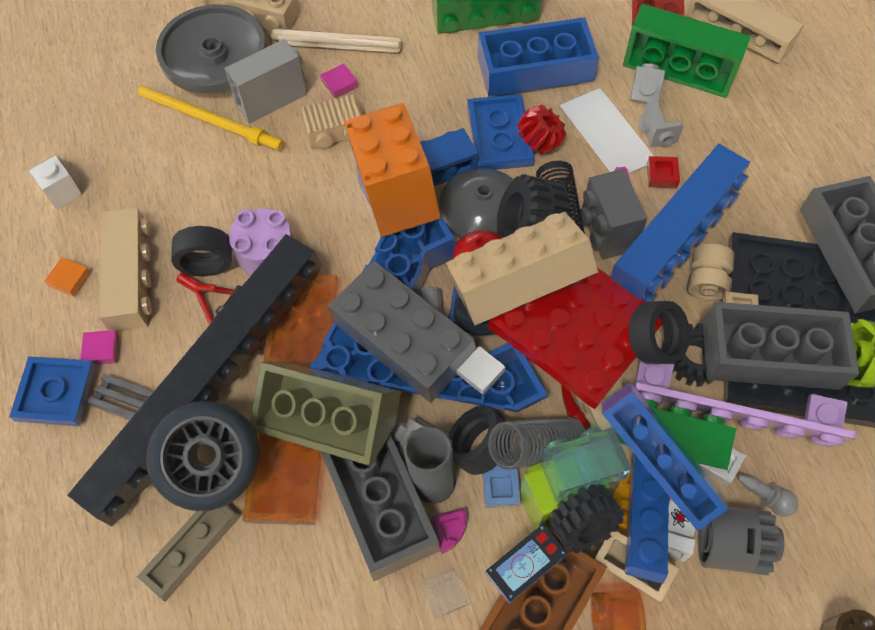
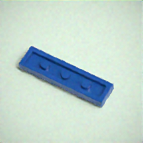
(647, 526)

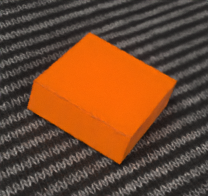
(67, 276)

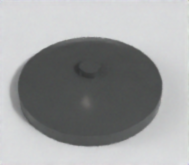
(204, 42)

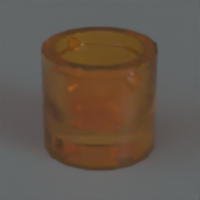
(617, 610)

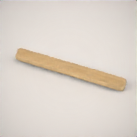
(335, 40)

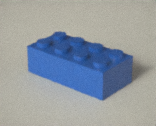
(537, 56)

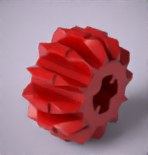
(541, 129)

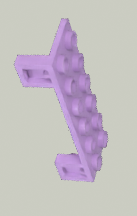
(822, 418)

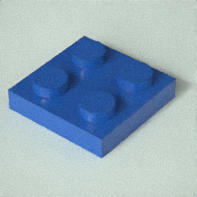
(53, 391)

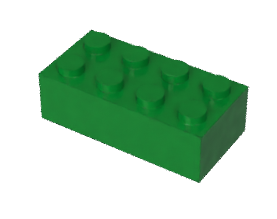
(475, 14)
(687, 50)

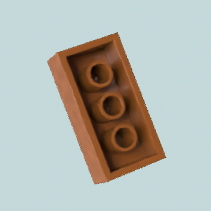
(551, 601)

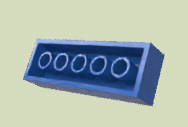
(681, 224)

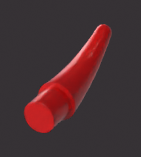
(572, 408)

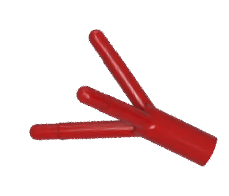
(199, 289)

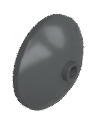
(465, 207)

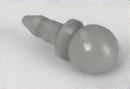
(780, 501)

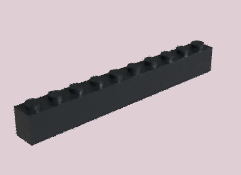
(199, 375)

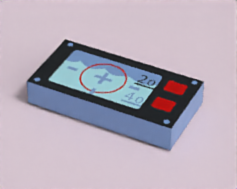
(526, 563)

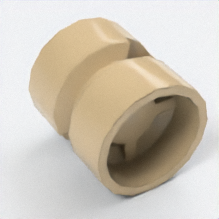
(710, 269)

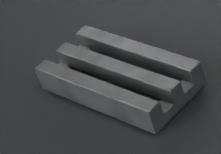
(103, 390)

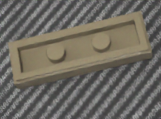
(186, 550)

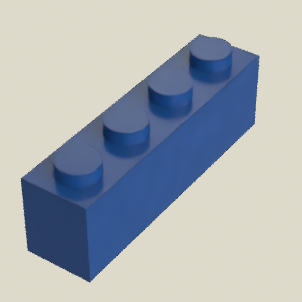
(446, 156)
(664, 456)

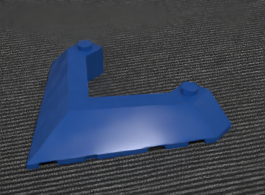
(408, 258)

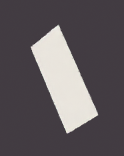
(607, 131)

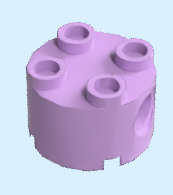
(256, 235)

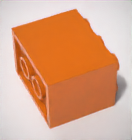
(393, 169)

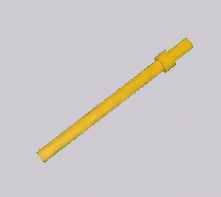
(253, 134)

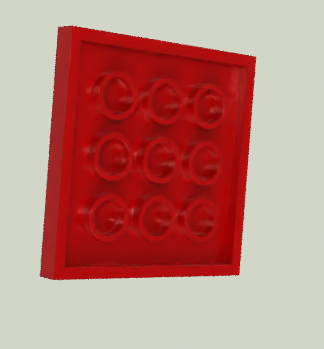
(576, 334)

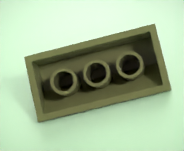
(323, 410)

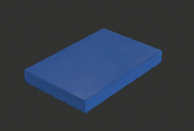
(496, 132)

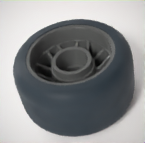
(175, 463)

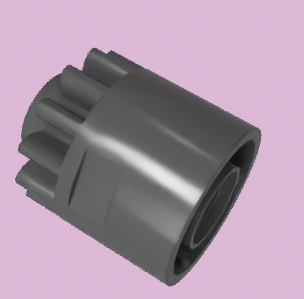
(741, 542)

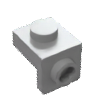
(647, 84)
(655, 128)

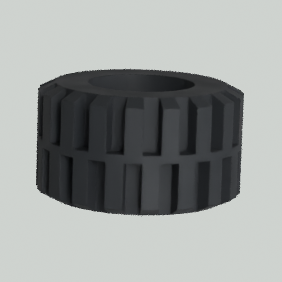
(529, 202)

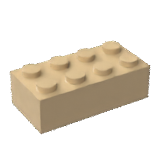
(522, 267)

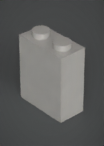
(267, 80)

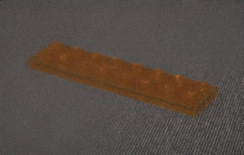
(288, 472)

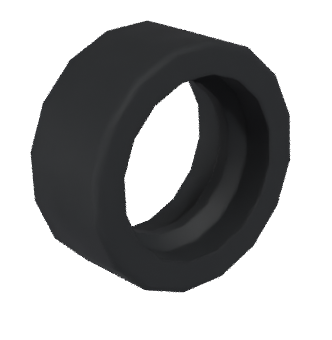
(201, 239)
(643, 332)
(464, 433)

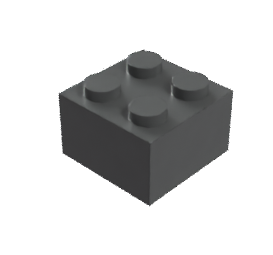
(612, 213)

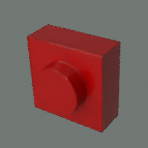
(663, 171)

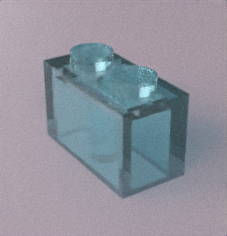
(584, 462)

